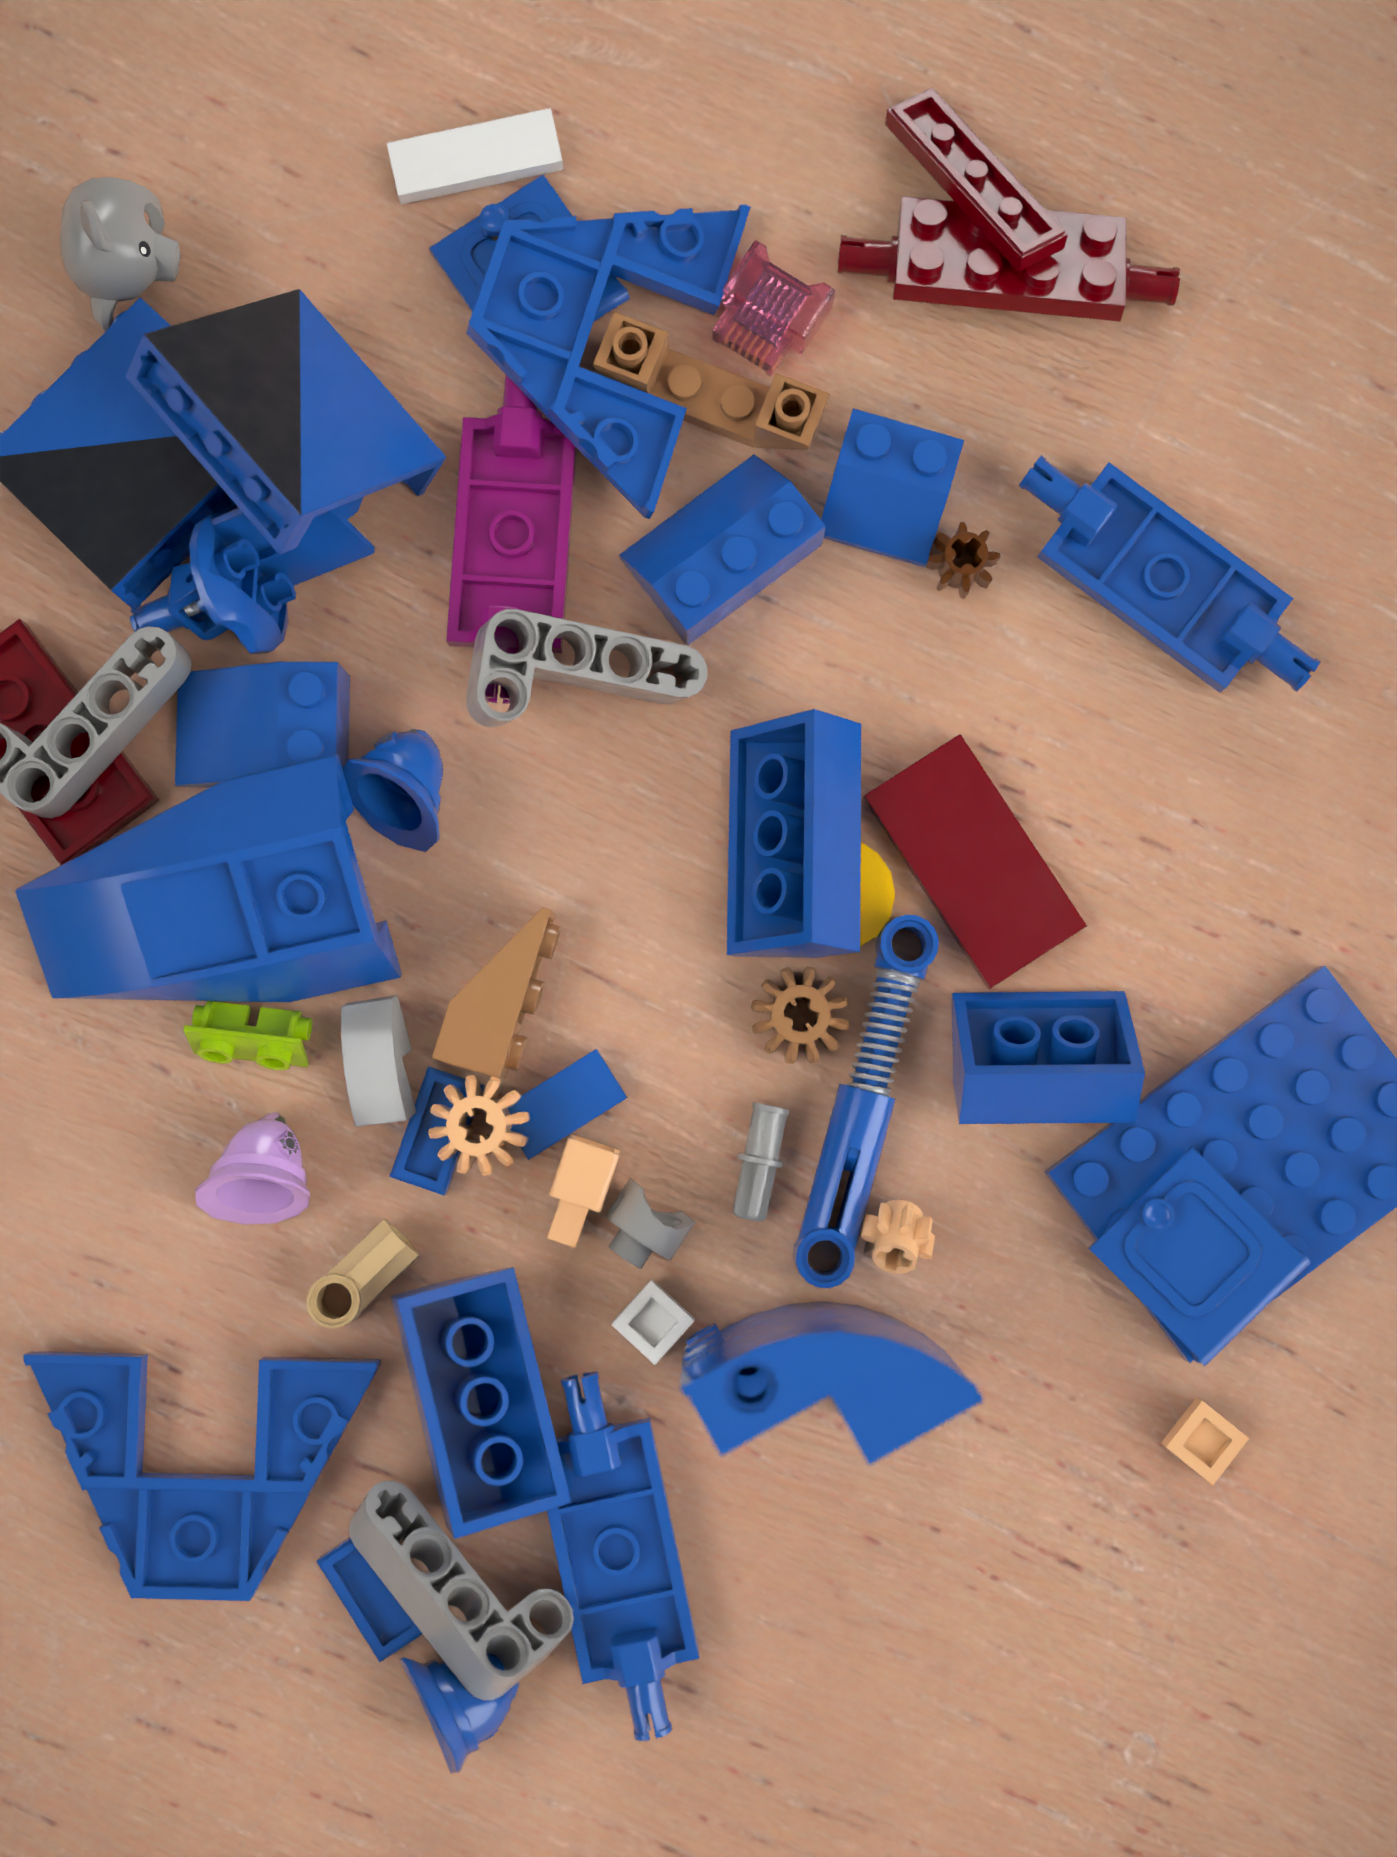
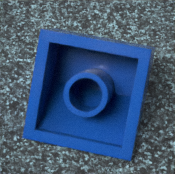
(890, 487)

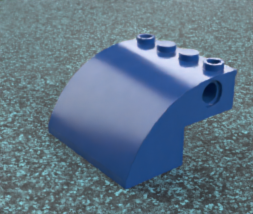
(875, 1367)

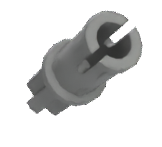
(760, 1162)

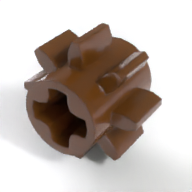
(957, 546)

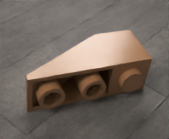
(488, 1012)

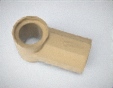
(364, 1272)

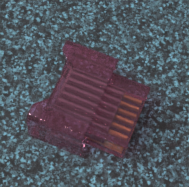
(769, 311)

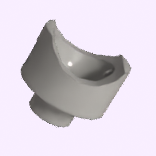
(645, 1229)

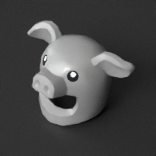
(111, 246)

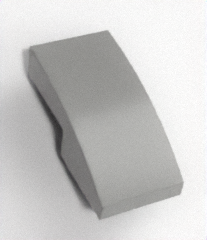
(372, 1053)

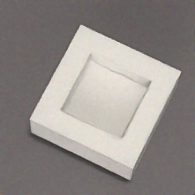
(653, 1321)

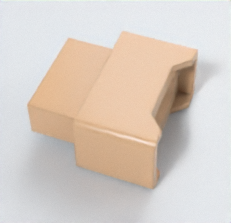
(580, 1186)

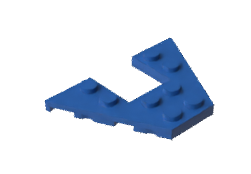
(542, 307)
(197, 1531)

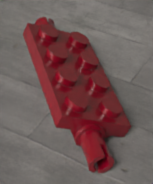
(951, 262)

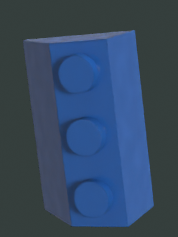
(724, 547)
(1045, 1058)

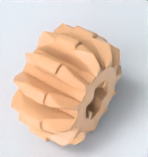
(461, 1134)

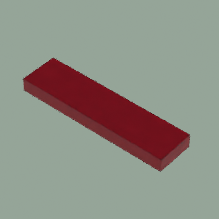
(976, 179)

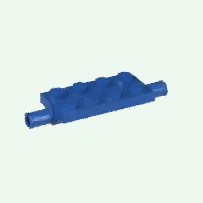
(1166, 577)
(620, 1557)

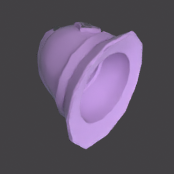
(257, 1176)

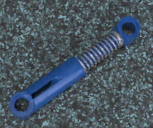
(863, 1107)

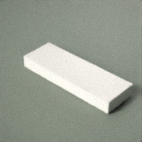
(475, 156)

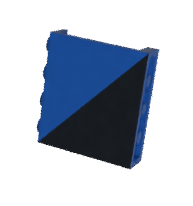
(281, 413)
(109, 468)

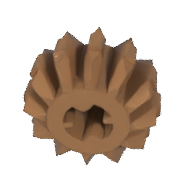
(783, 1025)

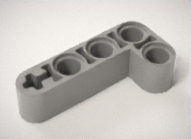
(589, 670)
(90, 713)
(454, 1583)

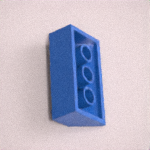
(795, 837)
(481, 1401)

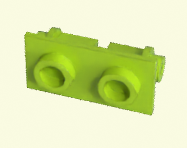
(223, 1034)

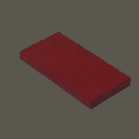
(30, 699)
(974, 861)

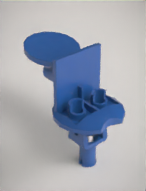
(242, 580)

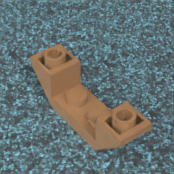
(714, 398)

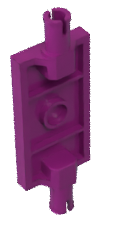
(510, 523)

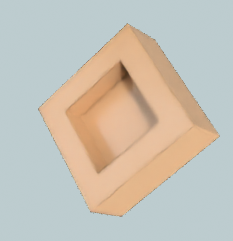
(1204, 1440)

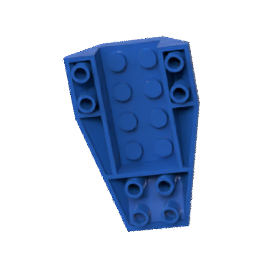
(217, 900)

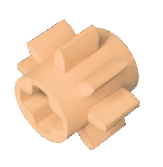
(897, 1236)

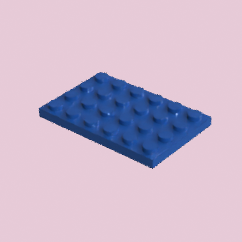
(1282, 1108)

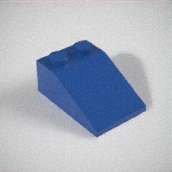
(259, 719)

